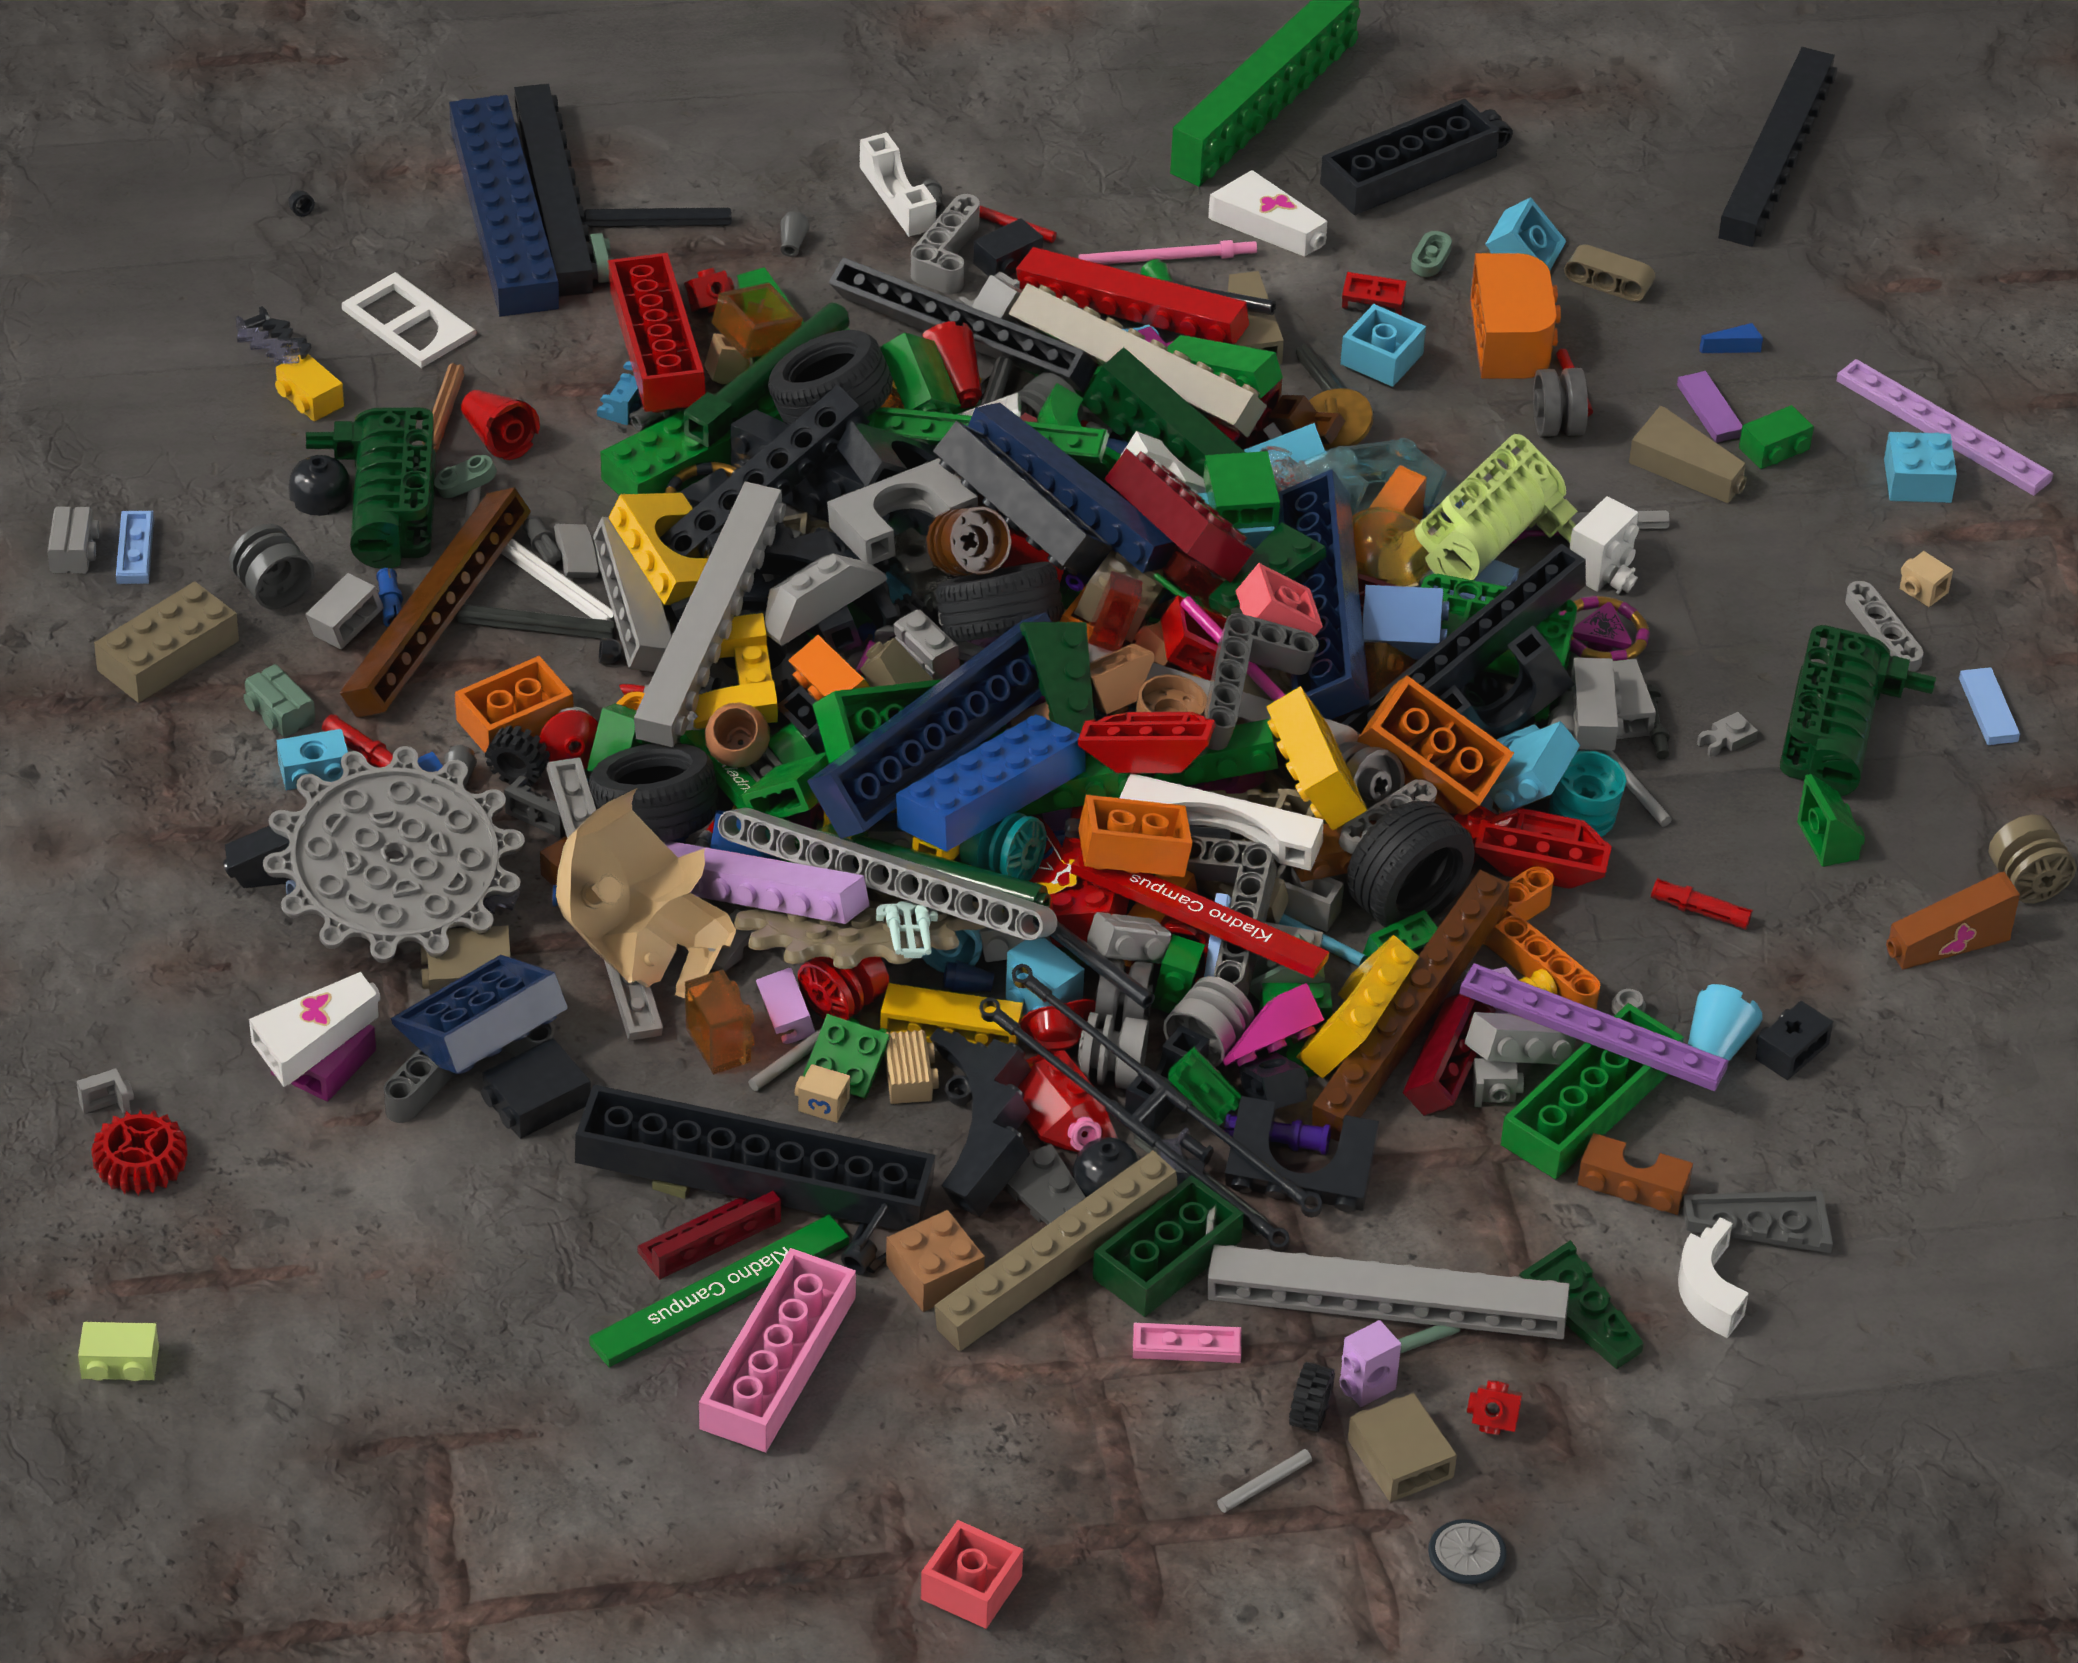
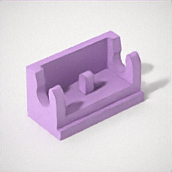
(786, 1005)

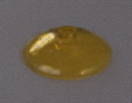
(1384, 557)

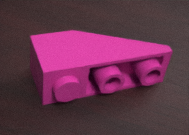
(1281, 1018)

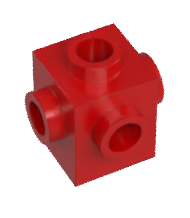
(705, 289)
(1507, 1400)

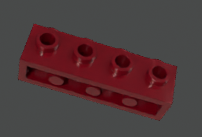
(1444, 1056)

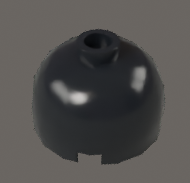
(320, 485)
(1101, 1162)

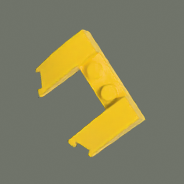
(755, 688)

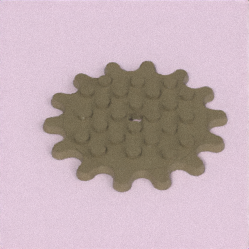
(846, 942)

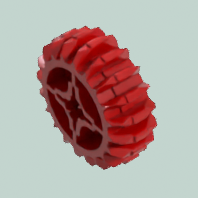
(139, 1152)

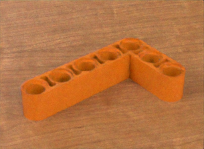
(1529, 949)

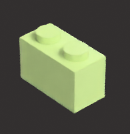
(118, 1351)

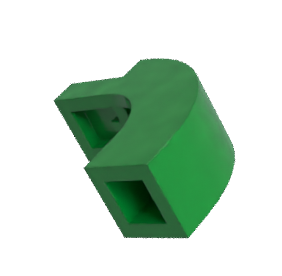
(1062, 409)

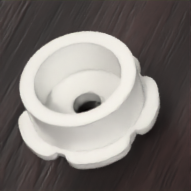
(1624, 579)

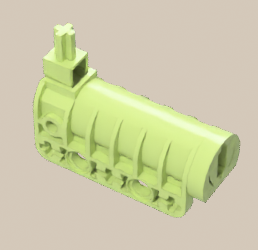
(1496, 510)

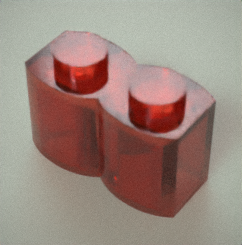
(1192, 577)

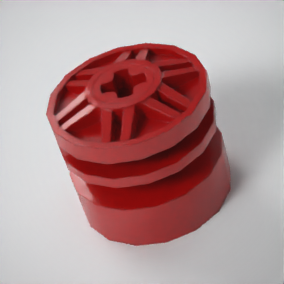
(842, 990)

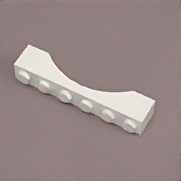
(1289, 835)

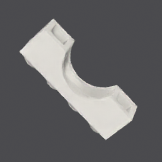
(883, 167)

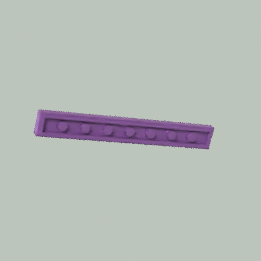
(1594, 1027)

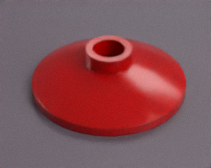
(565, 729)

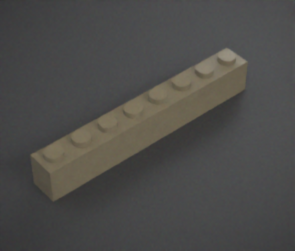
(1052, 1252)

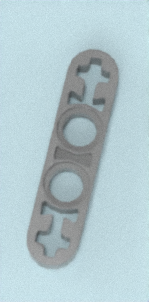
(1879, 627)
(1352, 830)

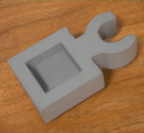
(1728, 732)

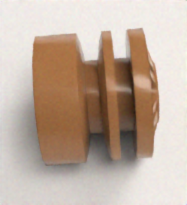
(1171, 694)

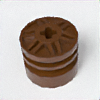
(968, 541)

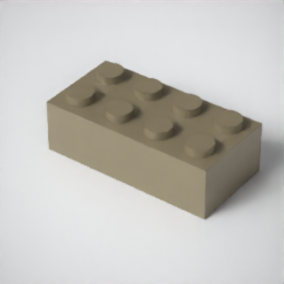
(1151, 591)
(166, 641)

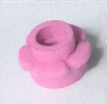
(1083, 1124)

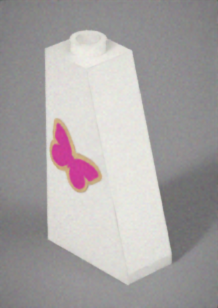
(1268, 214)
(313, 1026)

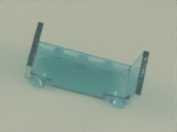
(1376, 463)

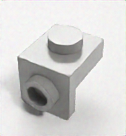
(104, 1090)

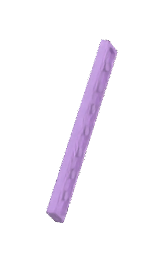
(1933, 419)

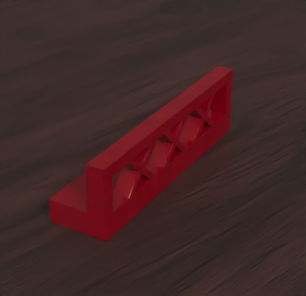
(710, 1233)

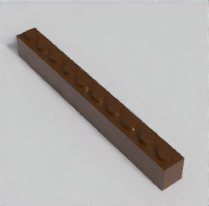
(435, 603)
(1414, 1003)

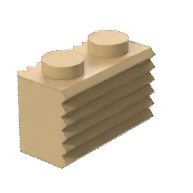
(909, 1068)

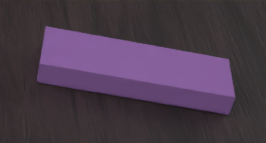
(1710, 406)

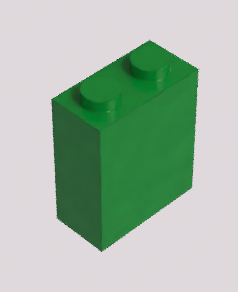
(920, 374)
(1242, 488)
(785, 788)

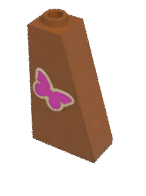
(1956, 924)

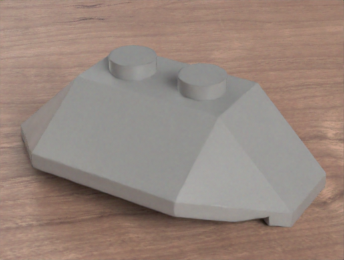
(817, 594)

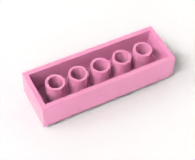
(777, 1350)

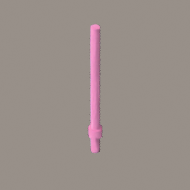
(1225, 249)

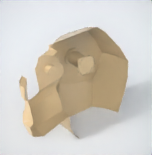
(635, 898)

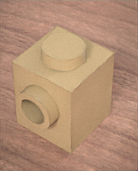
(724, 360)
(1926, 578)

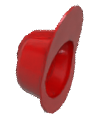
(1053, 1028)

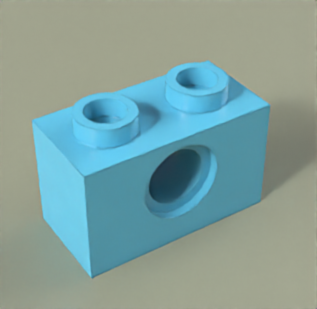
(311, 754)

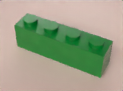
(1244, 364)

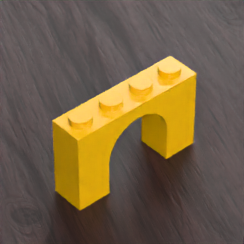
(640, 523)
(1366, 998)

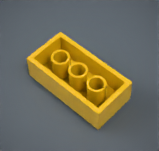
(1315, 759)

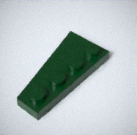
(1282, 551)
(1063, 669)
(1589, 1306)

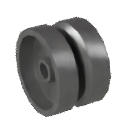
(1560, 402)
(1374, 770)
(1113, 1001)

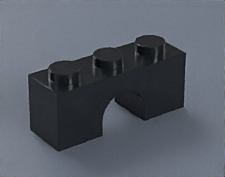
(1172, 1051)

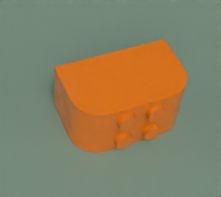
(1513, 315)
(1437, 746)

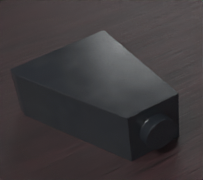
(246, 857)

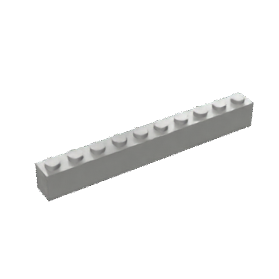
(709, 615)
(1388, 1291)

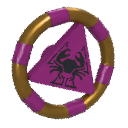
(1605, 630)

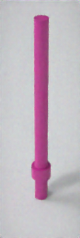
(1215, 632)

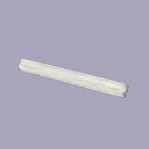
(557, 581)

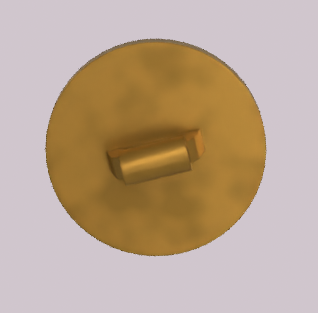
(1353, 408)

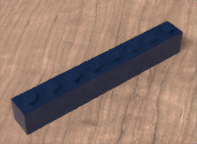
(1077, 488)

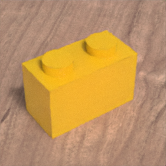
(310, 387)

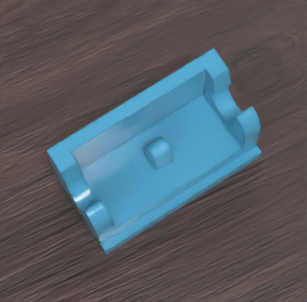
(622, 400)

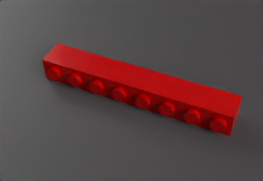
(1136, 296)

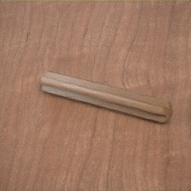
(445, 401)

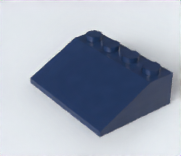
(482, 1012)

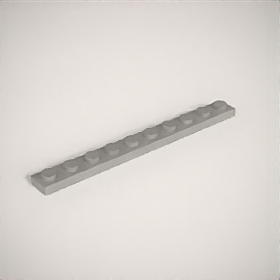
(575, 806)

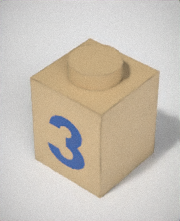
(823, 1093)

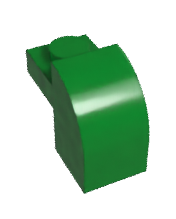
(789, 745)

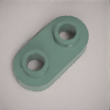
(601, 251)
(1431, 253)
(465, 476)

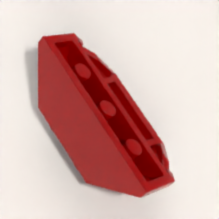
(1147, 740)
(1546, 840)
(1059, 1102)

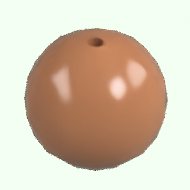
(734, 724)

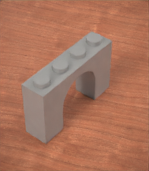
(859, 514)

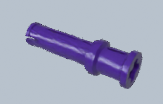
(1294, 1135)

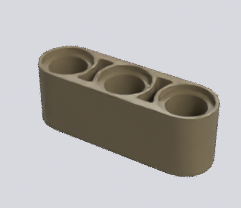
(1609, 273)

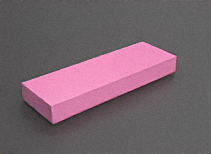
(1187, 1342)

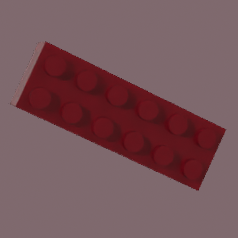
(1180, 513)

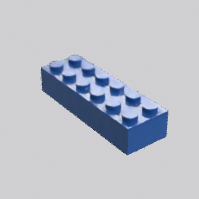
(990, 782)

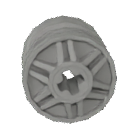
(1214, 1011)
(1131, 1039)

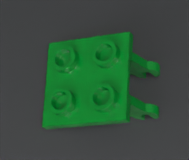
(850, 1050)

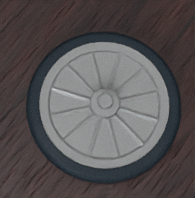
(1467, 1551)

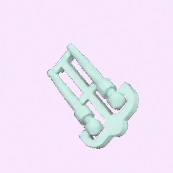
(906, 909)

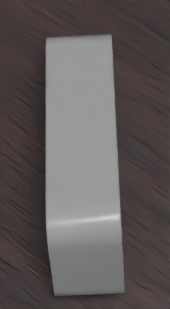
(935, 254)

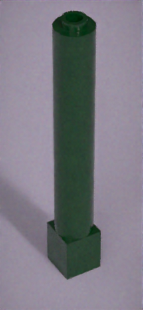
(713, 414)
(1007, 884)

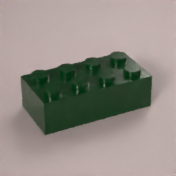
(1166, 1245)

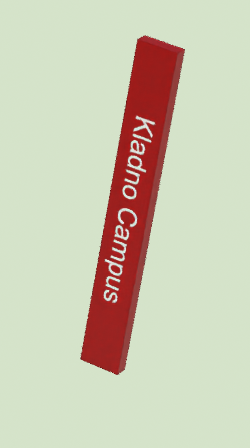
(1209, 917)

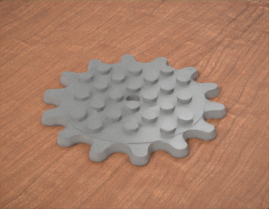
(427, 816)

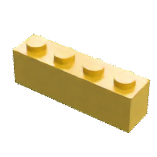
(927, 1009)

